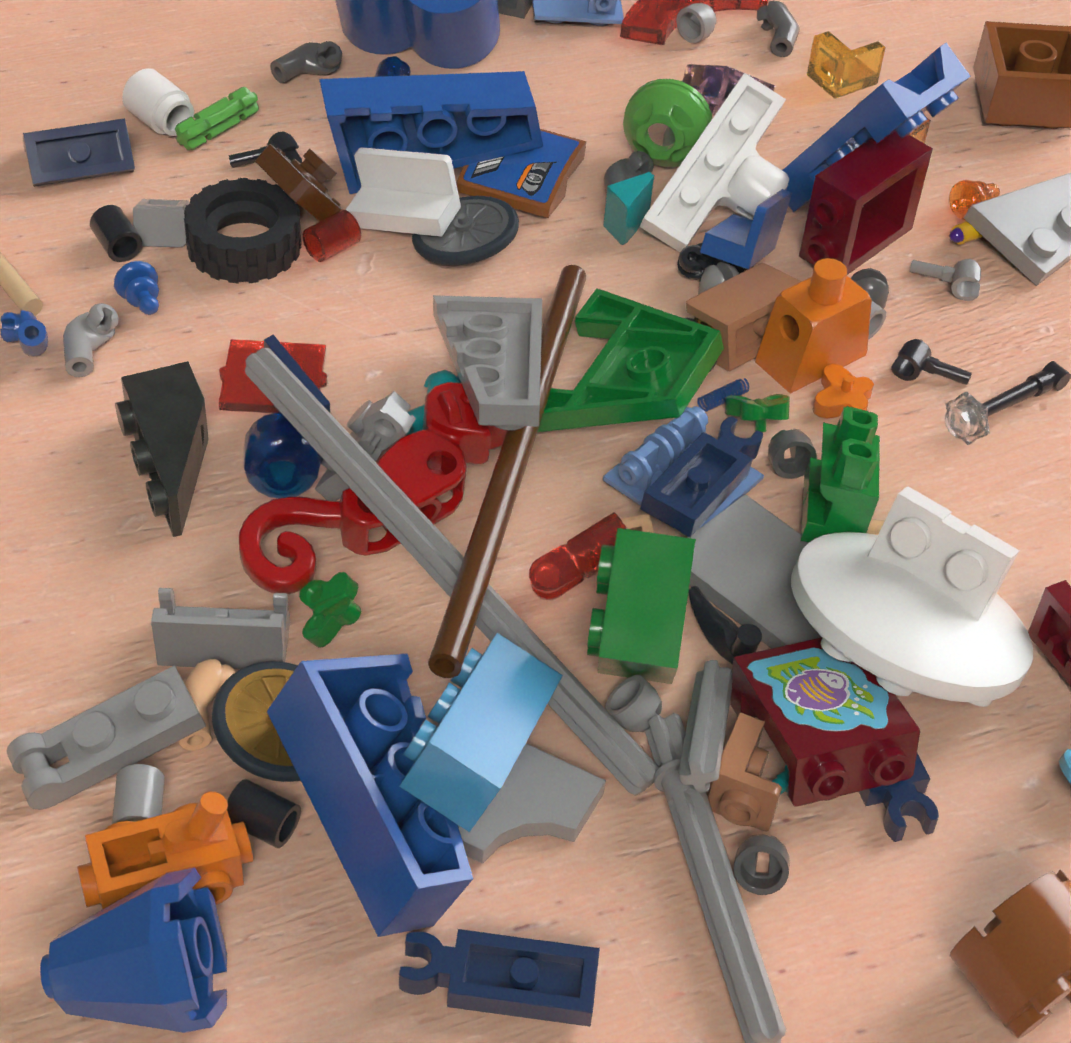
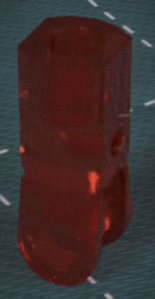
(573, 562)

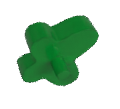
(758, 410)
(331, 607)

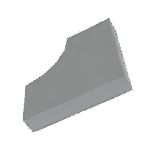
(535, 800)

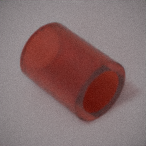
(331, 235)

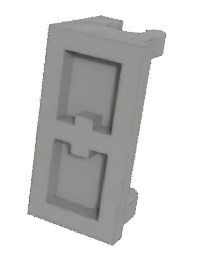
(229, 635)

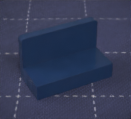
(78, 152)

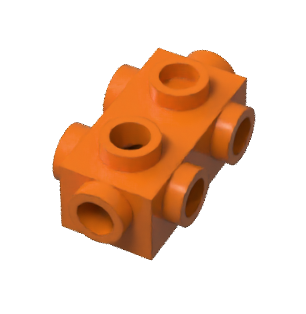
(189, 837)

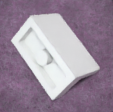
(405, 192)

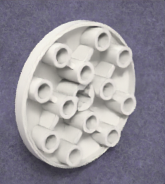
(917, 604)

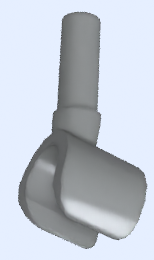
(963, 276)

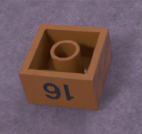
(1025, 74)

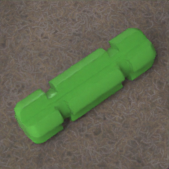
(216, 118)

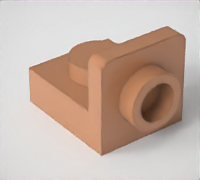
(740, 791)

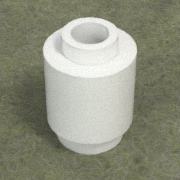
(156, 101)

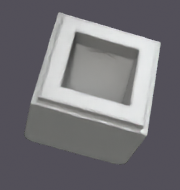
(160, 222)

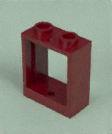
(880, 177)

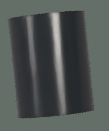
(115, 233)
(263, 813)

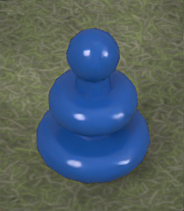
(138, 285)

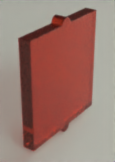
(240, 392)

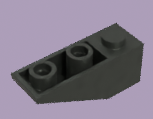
(170, 436)

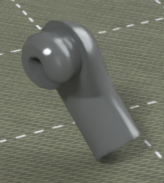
(778, 16)
(307, 59)
(635, 165)

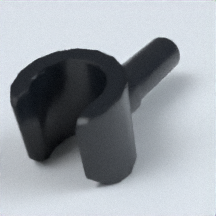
(279, 140)
(916, 356)

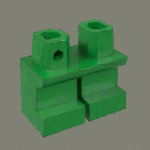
(844, 484)

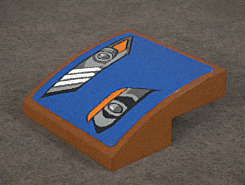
(528, 179)

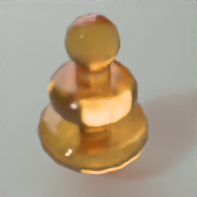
(968, 193)

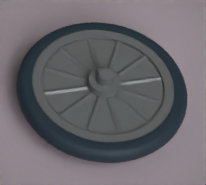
(476, 233)

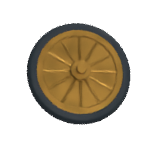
(243, 721)

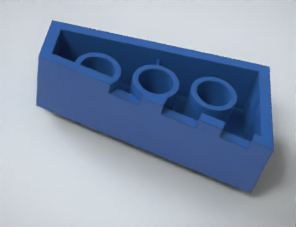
(445, 114)
(347, 741)

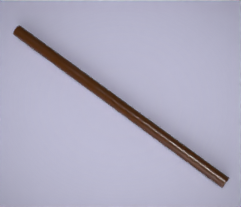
(489, 530)

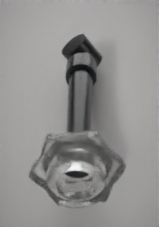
(968, 417)

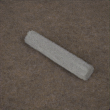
(706, 727)

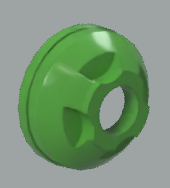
(670, 104)

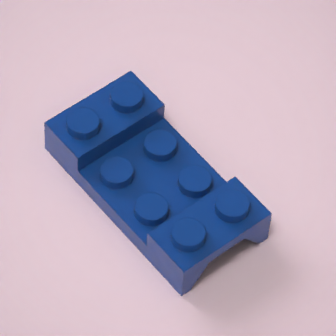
(888, 109)

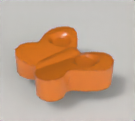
(841, 391)

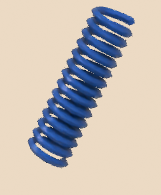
(721, 393)

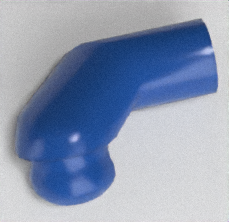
(26, 330)

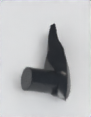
(721, 630)

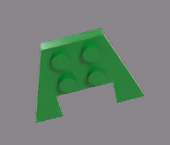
(642, 371)

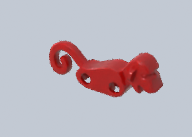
(419, 464)

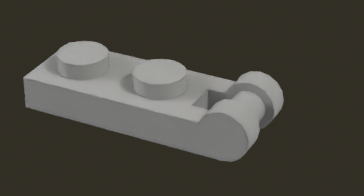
(104, 739)

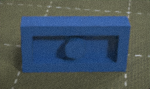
(748, 240)

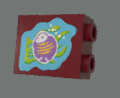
(825, 720)

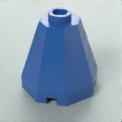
(144, 959)

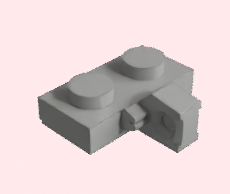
(374, 429)

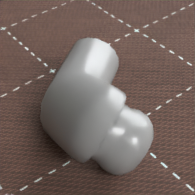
(86, 335)

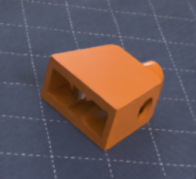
(815, 326)

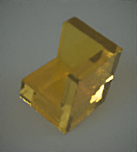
(841, 69)

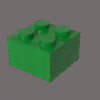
(645, 605)

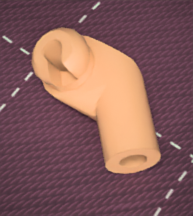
(203, 685)

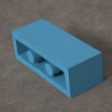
(478, 730)

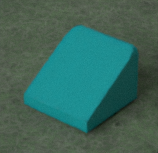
(627, 205)

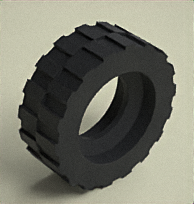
(242, 257)

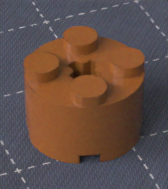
(1025, 955)

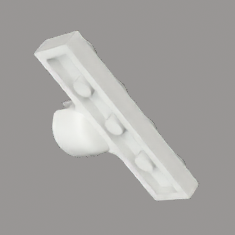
(721, 168)

